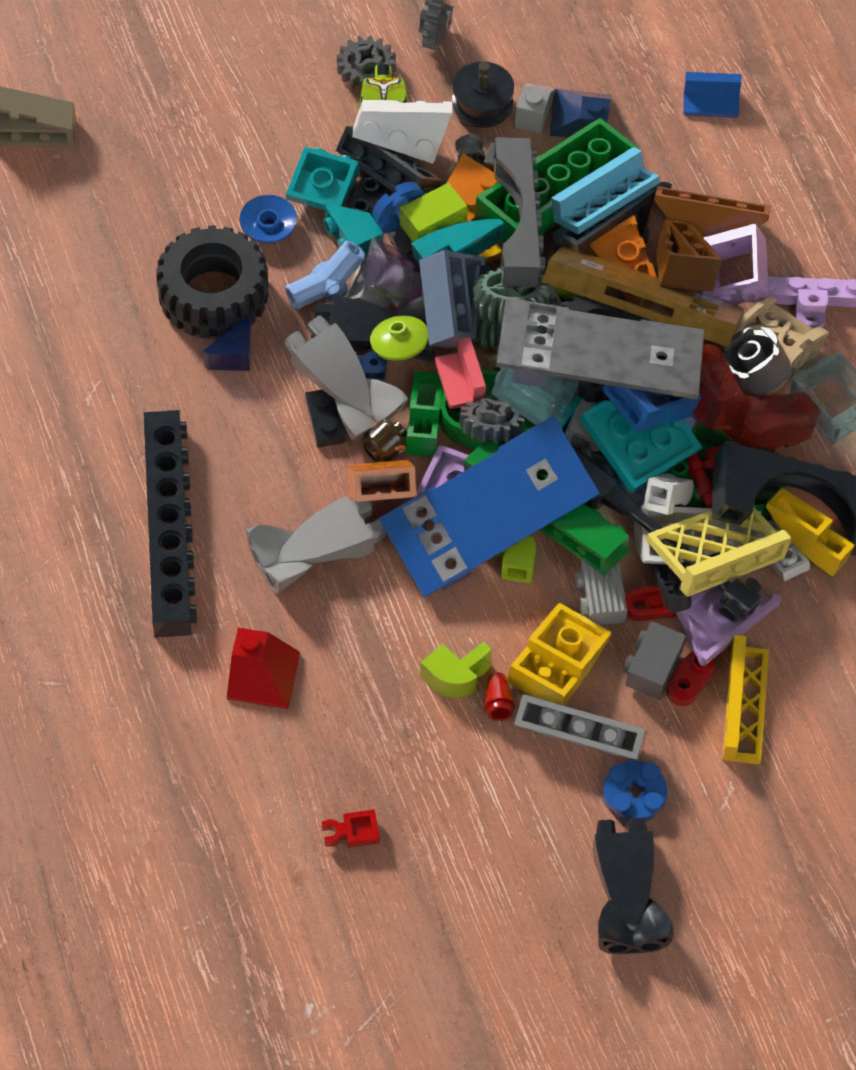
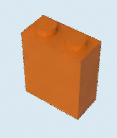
(382, 480)

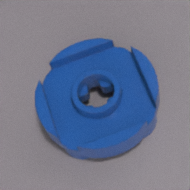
(387, 209)
(640, 774)

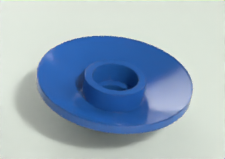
(268, 210)

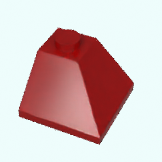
(262, 669)

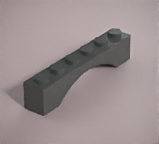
(520, 253)

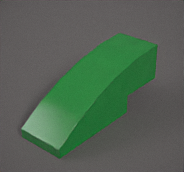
(424, 414)

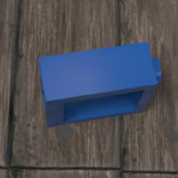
(641, 411)

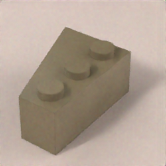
(35, 120)

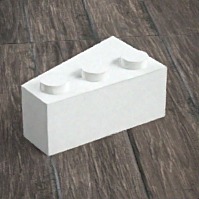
(404, 127)

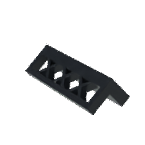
(385, 164)
(579, 241)

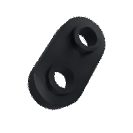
(364, 197)

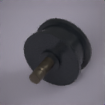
(483, 94)

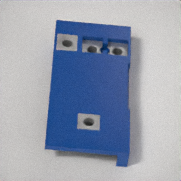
(489, 507)

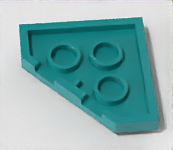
(635, 454)

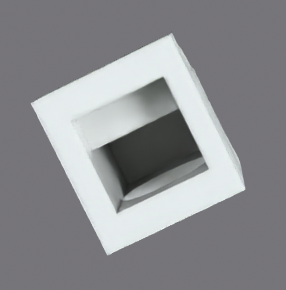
(666, 491)

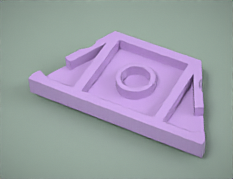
(712, 632)

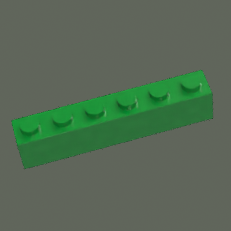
(580, 531)

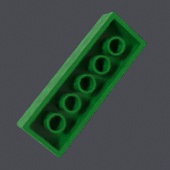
(556, 170)

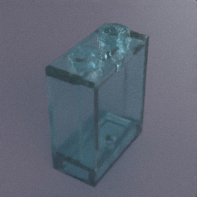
(827, 367)

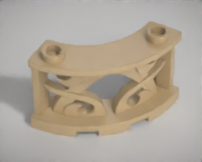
(804, 339)

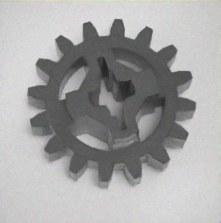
(435, 22)
(363, 58)
(491, 420)

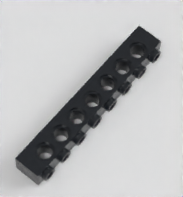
(169, 618)

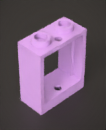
(745, 241)

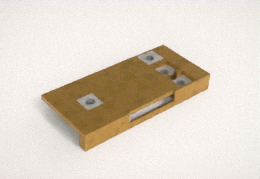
(590, 275)

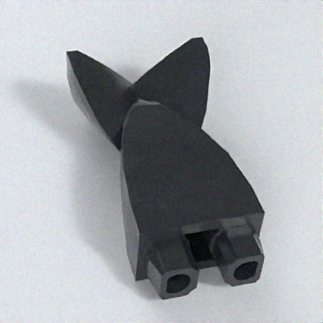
(359, 319)
(625, 865)

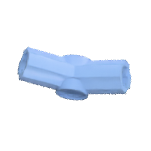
(326, 278)

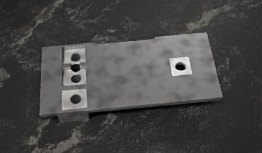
(598, 349)

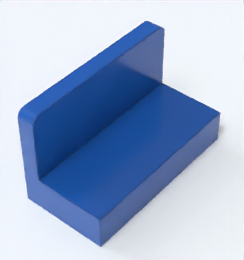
(711, 94)

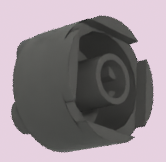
(757, 361)

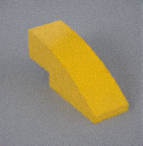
(810, 531)

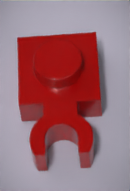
(358, 829)

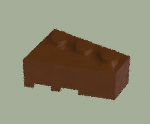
(686, 258)

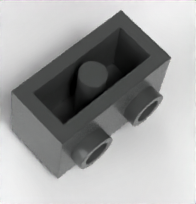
(655, 659)

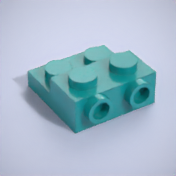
(322, 178)

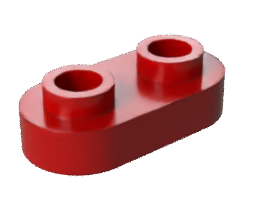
(651, 602)
(691, 675)

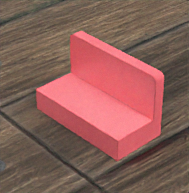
(461, 375)

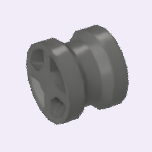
(471, 146)

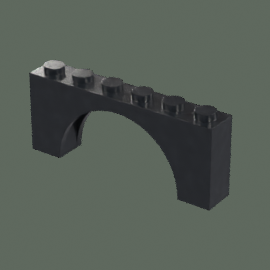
(745, 471)

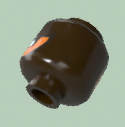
(385, 441)

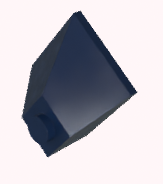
(576, 110)

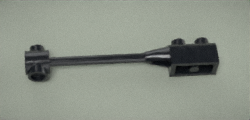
(739, 597)

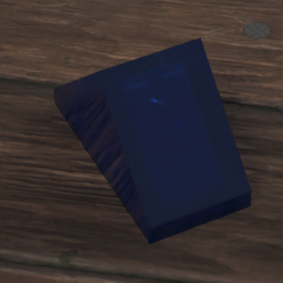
(231, 350)

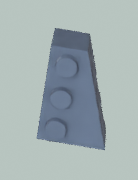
(447, 296)

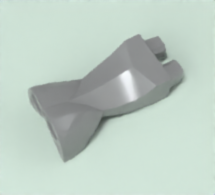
(336, 369)
(326, 536)

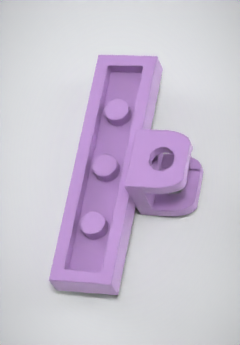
(812, 296)

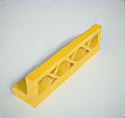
(736, 698)

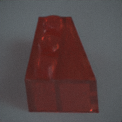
(722, 397)
(776, 421)

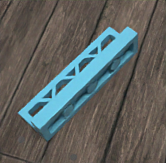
(598, 189)

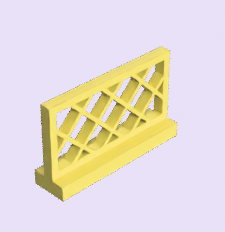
(731, 562)

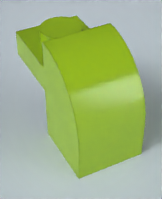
(519, 561)
(453, 676)

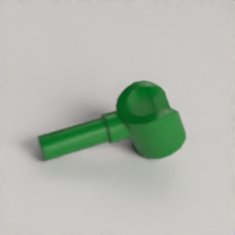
(683, 466)

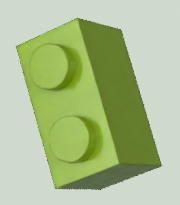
(433, 212)

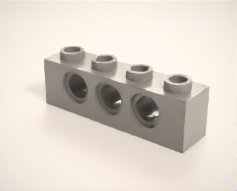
(581, 728)

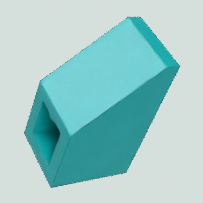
(351, 226)

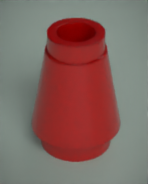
(498, 699)

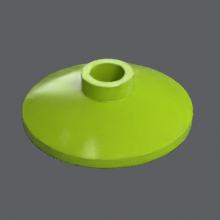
(399, 338)

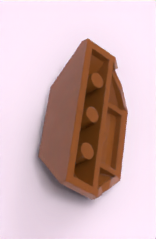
(710, 213)

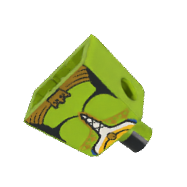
(383, 86)

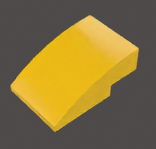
(558, 656)

